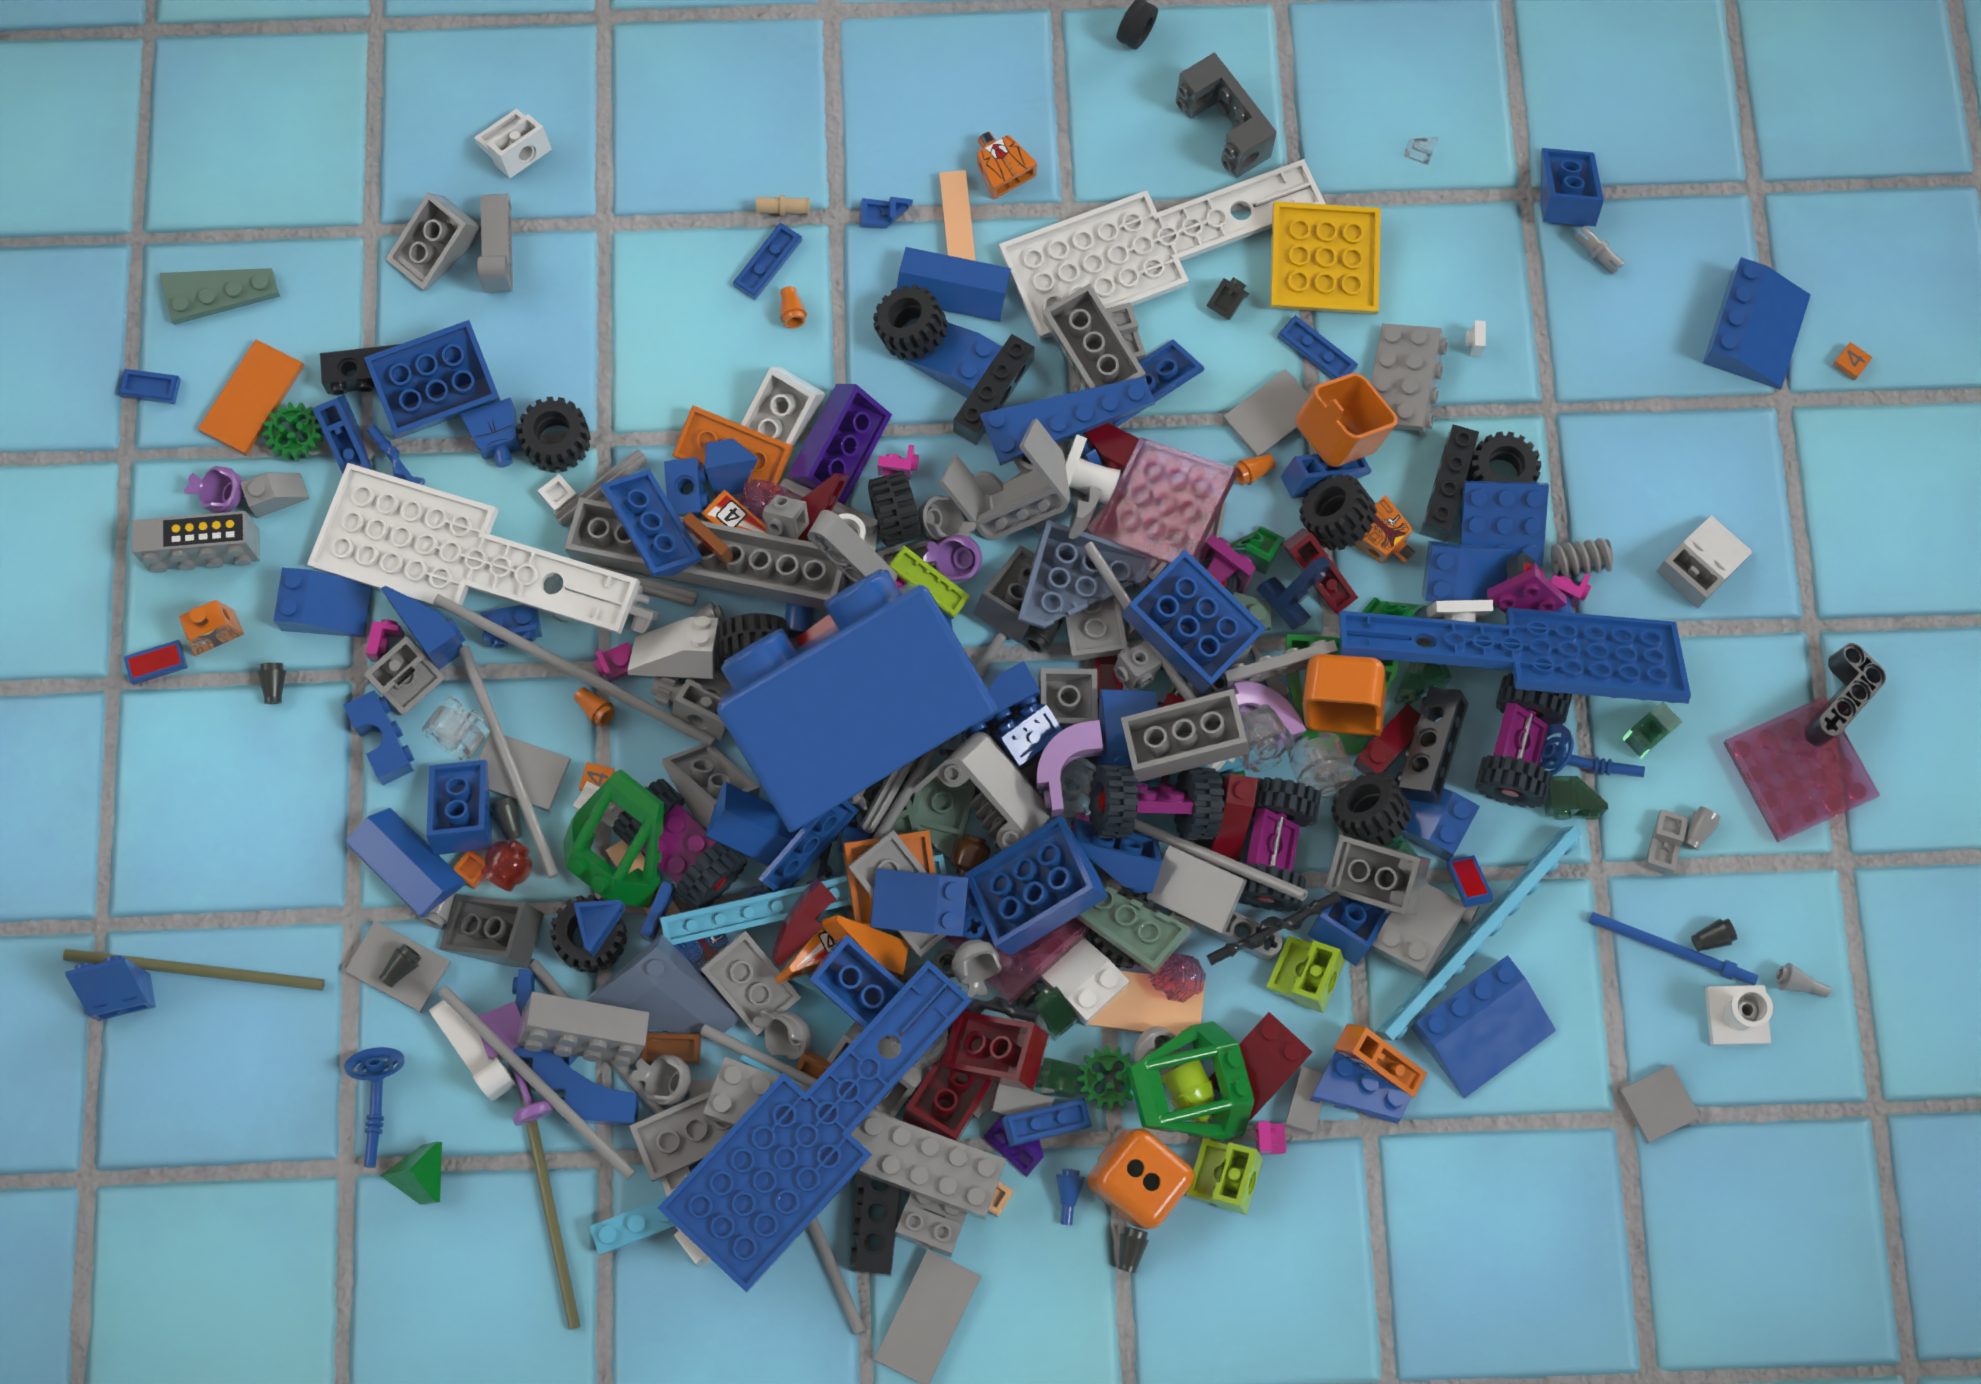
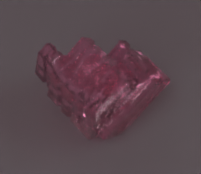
(759, 494)
(1179, 977)

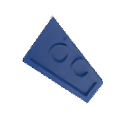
(1359, 1089)

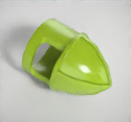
(1189, 1087)

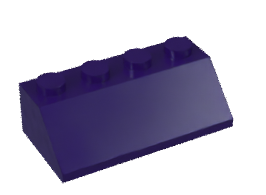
(841, 439)

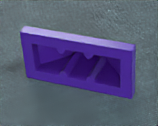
(1023, 1156)

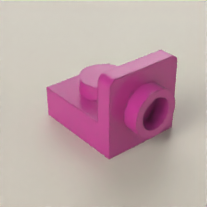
(894, 463)
(1571, 590)
(378, 642)
(614, 662)
(1270, 1138)

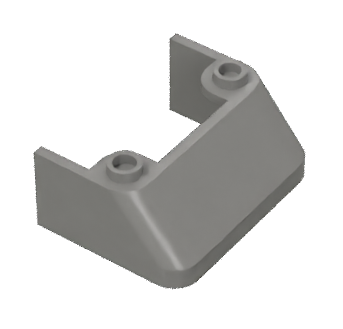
(1018, 503)
(999, 782)

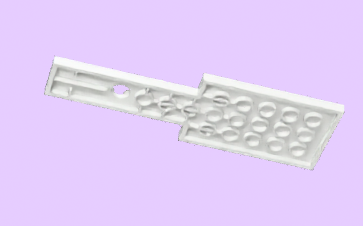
(1136, 252)
(442, 544)

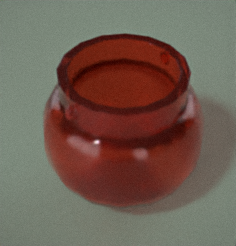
(507, 864)

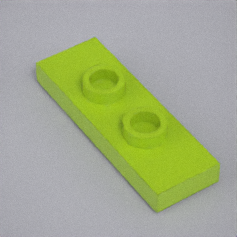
(914, 570)

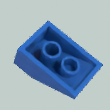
(1570, 187)
(959, 359)
(1462, 571)
(321, 603)
(435, 635)
(1112, 707)
(459, 807)
(1442, 825)
(1128, 860)
(919, 902)
(1349, 927)

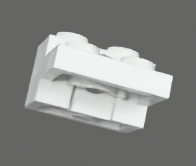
(514, 142)

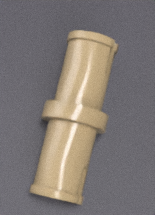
(782, 205)

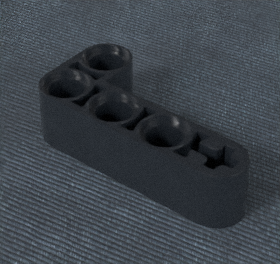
(1860, 681)

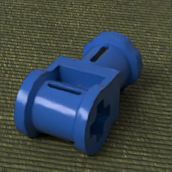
(974, 923)

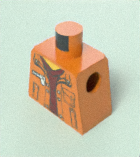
(1387, 534)
(210, 626)

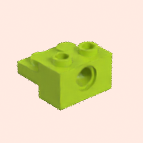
(1306, 972)
(1225, 1175)

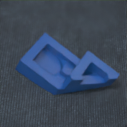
(882, 213)

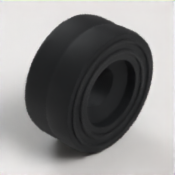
(1137, 23)

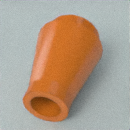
(792, 310)
(1253, 468)
(595, 707)

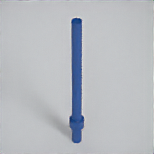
(1727, 968)

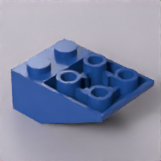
(1011, 692)
(112, 987)

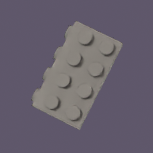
(1408, 372)

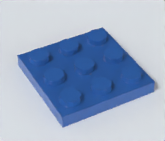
(1505, 516)

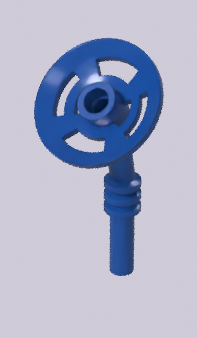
(1558, 755)
(375, 1067)

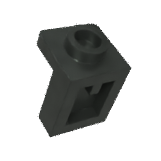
(1228, 297)

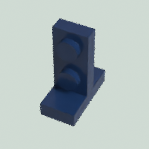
(1286, 600)

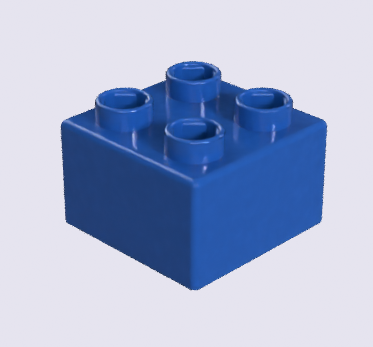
(852, 699)

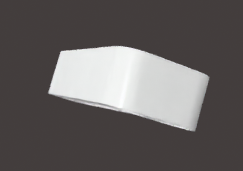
(488, 1073)

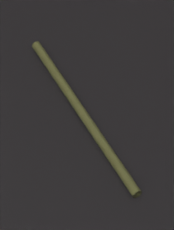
(202, 970)
(552, 1220)

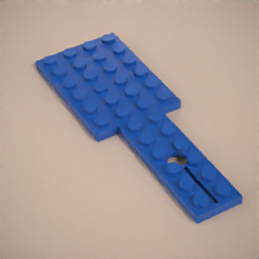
(1541, 647)
(798, 1146)

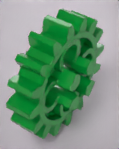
(277, 433)
(1091, 1078)

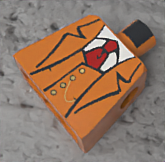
(1003, 164)

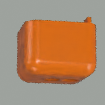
(1345, 419)
(1344, 694)
(1127, 1193)

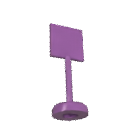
(506, 1025)

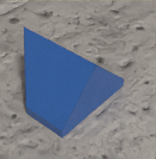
(728, 466)
(597, 921)

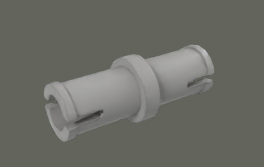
(1599, 250)

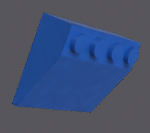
(1757, 324)
(432, 379)
(1193, 621)
(1035, 886)
(1484, 1026)

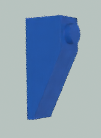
(342, 432)
(1308, 470)

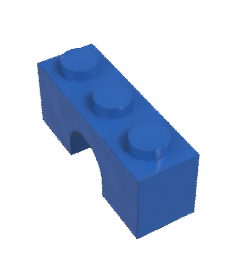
(390, 758)

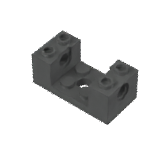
(1252, 133)

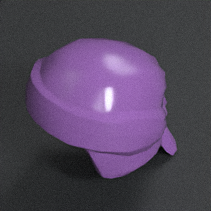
(218, 490)
(955, 557)

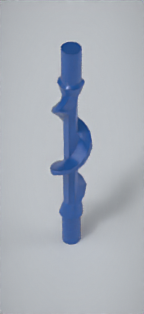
(392, 453)

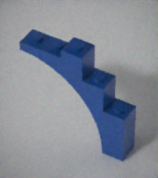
(588, 1099)

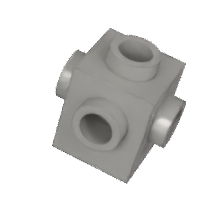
(785, 517)
(1137, 666)

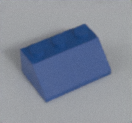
(855, 981)

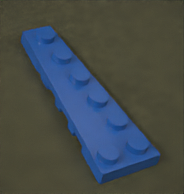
(1064, 415)

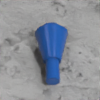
(1069, 1189)

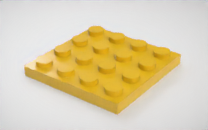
(1325, 258)

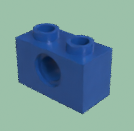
(677, 475)

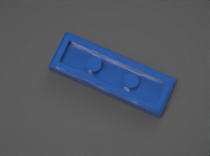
(767, 261)
(1316, 349)
(1046, 1122)

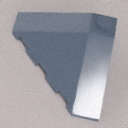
(1066, 579)
(669, 989)

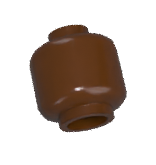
(969, 853)

